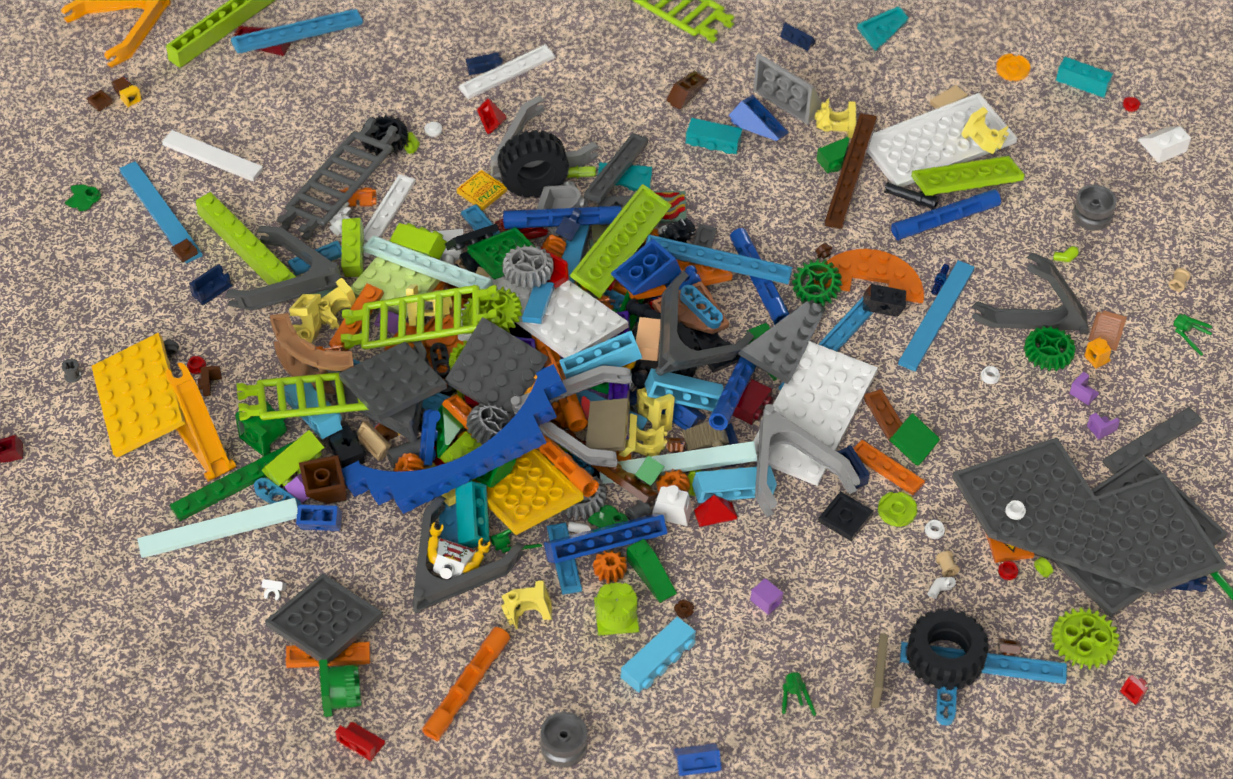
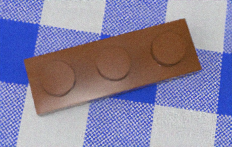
(883, 412)

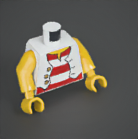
(451, 558)

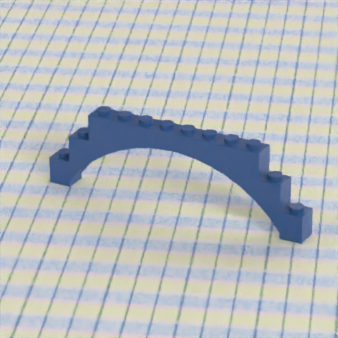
(515, 439)

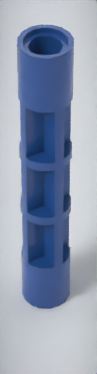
(945, 214)
(552, 217)
(764, 287)
(731, 394)

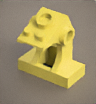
(825, 118)
(982, 134)
(334, 301)
(412, 307)
(307, 309)
(652, 408)
(652, 440)
(526, 599)

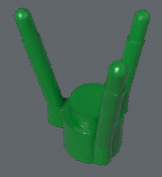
(1185, 323)
(501, 541)
(796, 686)

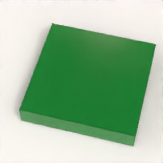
(914, 439)

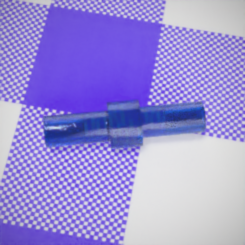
(940, 279)

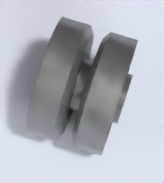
(1094, 207)
(563, 739)

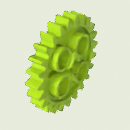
(507, 308)
(1096, 651)

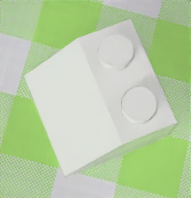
(1166, 143)

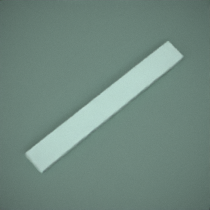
(424, 264)
(695, 459)
(217, 528)

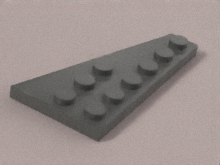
(784, 344)

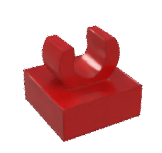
(1134, 689)

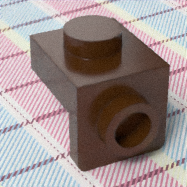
(207, 374)

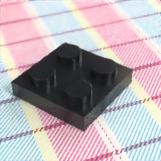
(845, 516)

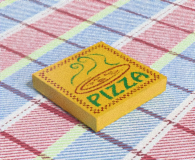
(481, 189)

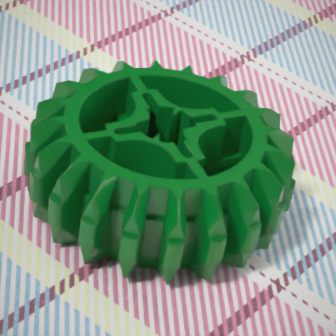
(823, 278)
(1049, 353)

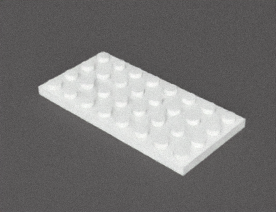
(932, 140)
(571, 319)
(820, 401)

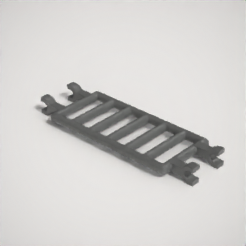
(314, 221)

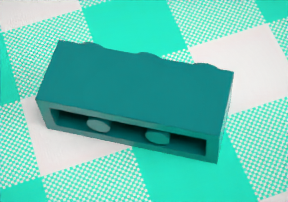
(1084, 77)
(713, 136)
(472, 514)

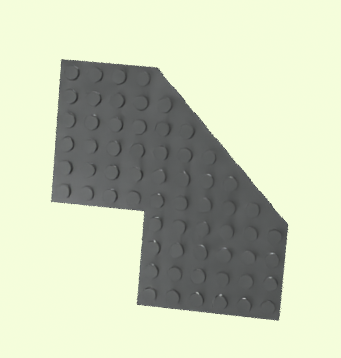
(1127, 535)

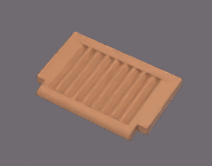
(1108, 327)

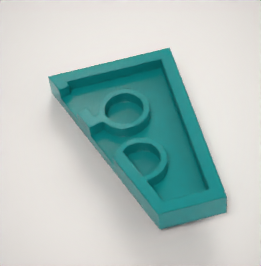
(882, 27)
(633, 177)

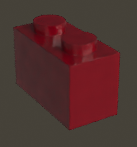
(753, 402)

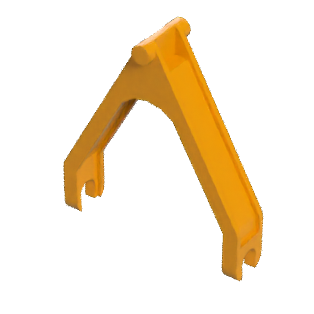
(125, 50)
(199, 429)

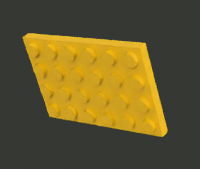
(136, 395)
(531, 493)

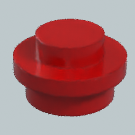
(1131, 104)
(195, 363)
(1008, 570)

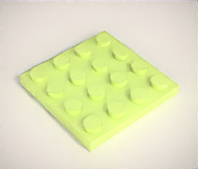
(393, 281)

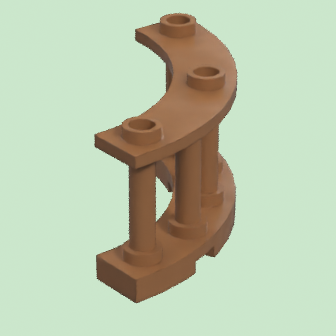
(297, 353)

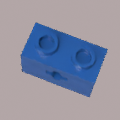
(319, 517)

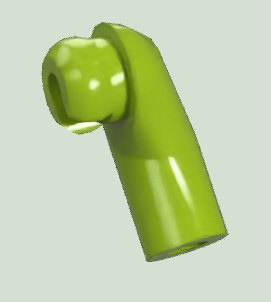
(413, 143)
(1070, 254)

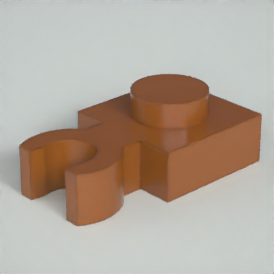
(675, 444)

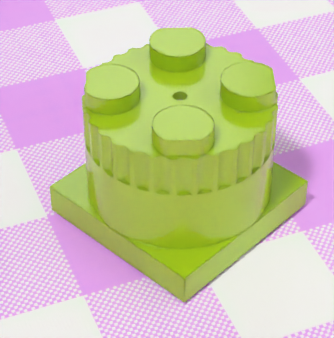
(616, 609)

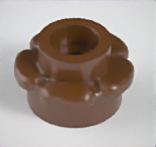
(823, 251)
(684, 613)

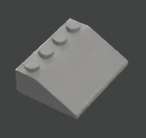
(785, 90)

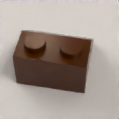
(323, 479)

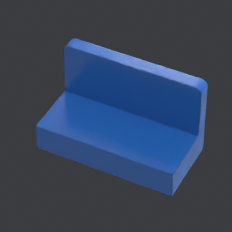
(686, 416)
(698, 759)

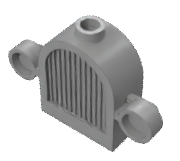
(561, 197)

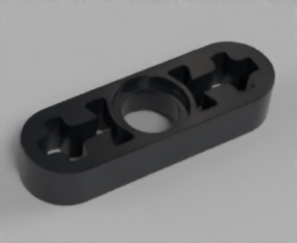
(444, 361)

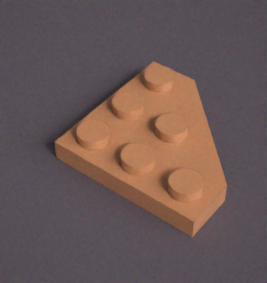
(688, 318)

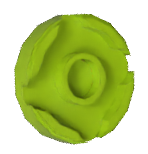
(897, 509)

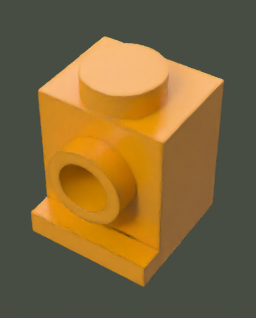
(1102, 351)

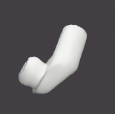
(578, 527)
(941, 584)

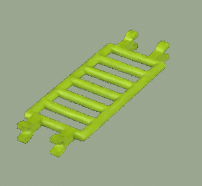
(702, 28)
(364, 315)
(261, 409)

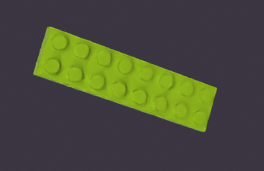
(620, 240)

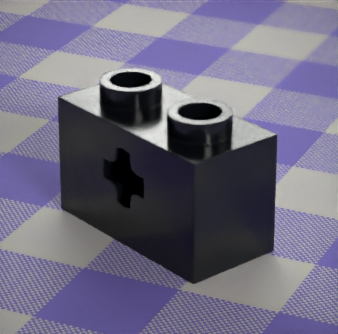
(884, 300)
(346, 446)

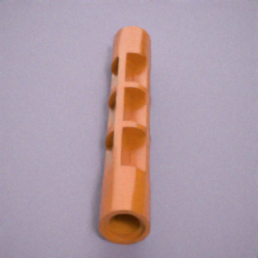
(569, 405)
(566, 465)
(460, 692)

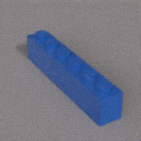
(605, 538)

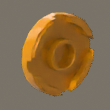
(1013, 67)

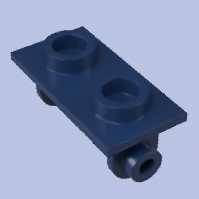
(797, 37)
(483, 63)

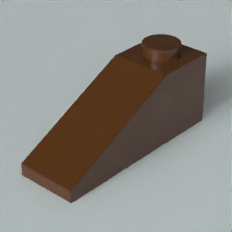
(686, 89)

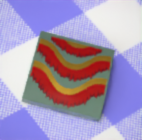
(678, 208)

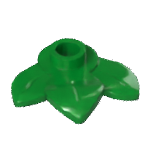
(83, 197)
(606, 517)

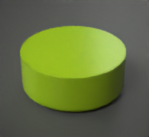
(1043, 567)

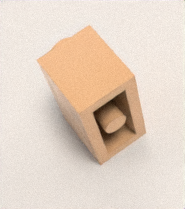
(648, 338)

